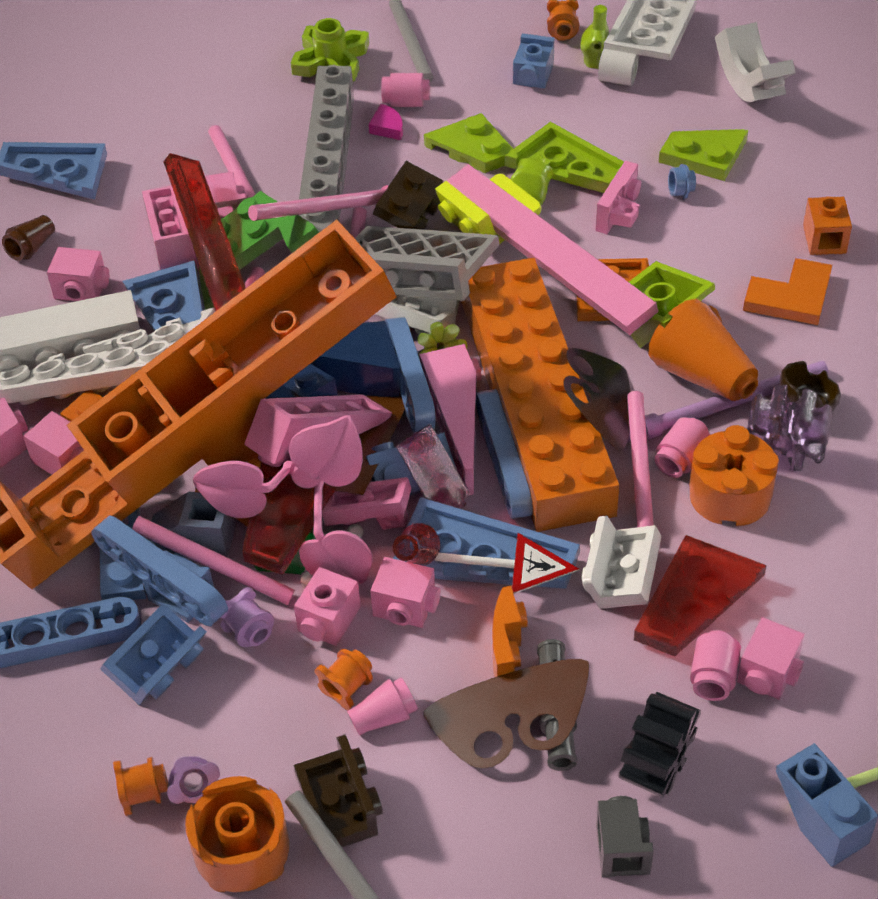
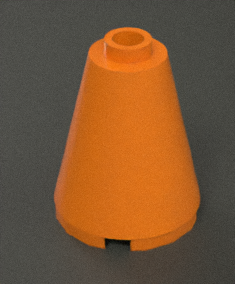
(703, 352)

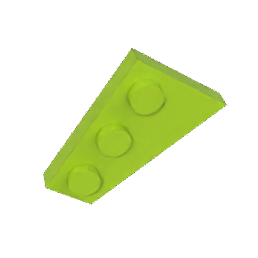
(568, 156)

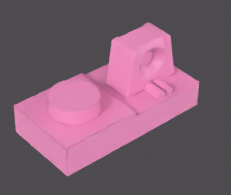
(616, 204)
(382, 500)

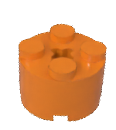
(733, 476)
(238, 835)

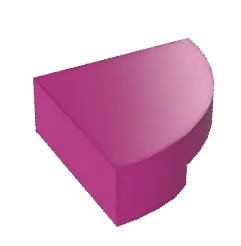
(386, 123)

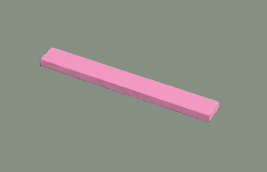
(557, 253)

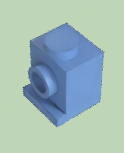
(533, 61)

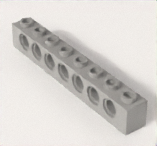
(328, 140)

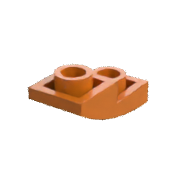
(506, 632)

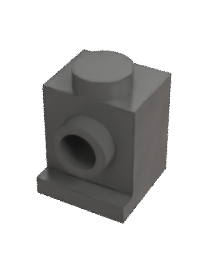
(623, 838)

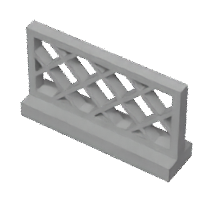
(428, 271)

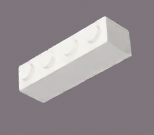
(64, 328)

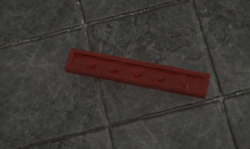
(204, 229)

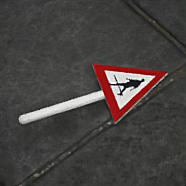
(531, 565)

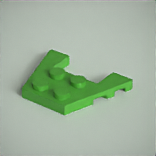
(252, 238)

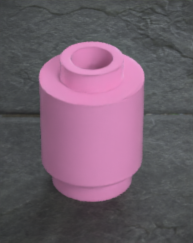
(405, 90)
(677, 447)
(715, 665)

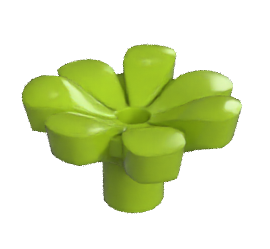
(445, 338)

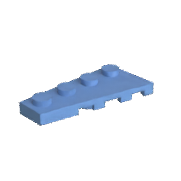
(482, 536)

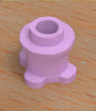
(247, 620)
(182, 767)

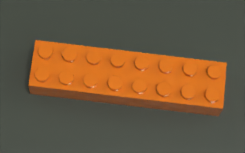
(527, 364)

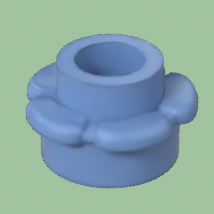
(681, 181)

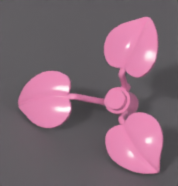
(318, 455)

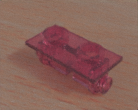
(433, 468)

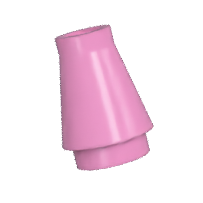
(383, 707)

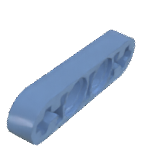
(413, 383)
(503, 454)
(160, 571)
(55, 623)

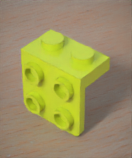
(471, 218)

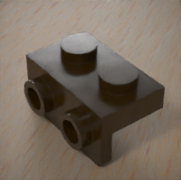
(409, 198)
(339, 794)

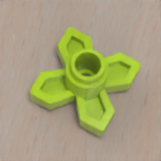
(329, 45)

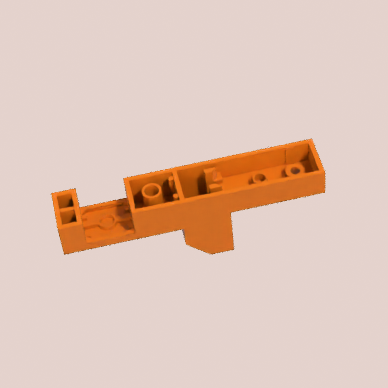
(193, 400)

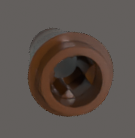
(26, 238)

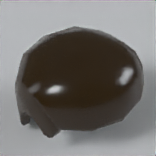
(798, 378)

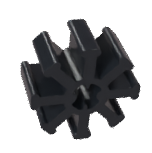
(659, 744)

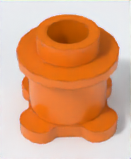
(562, 19)
(345, 676)
(140, 783)

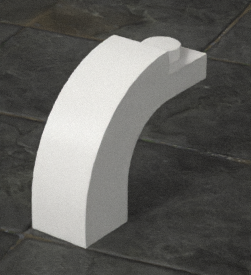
(747, 64)

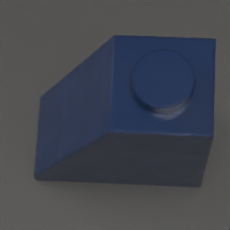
(364, 362)

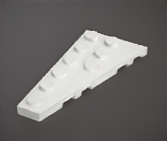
(98, 369)

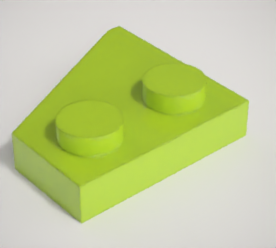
(471, 142)
(704, 151)

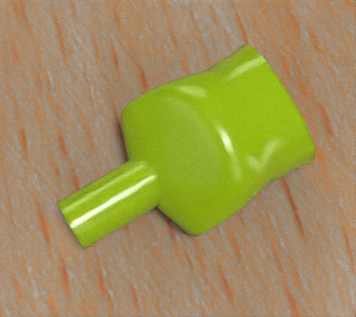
(594, 37)
(533, 178)

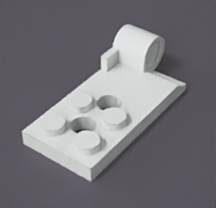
(643, 29)

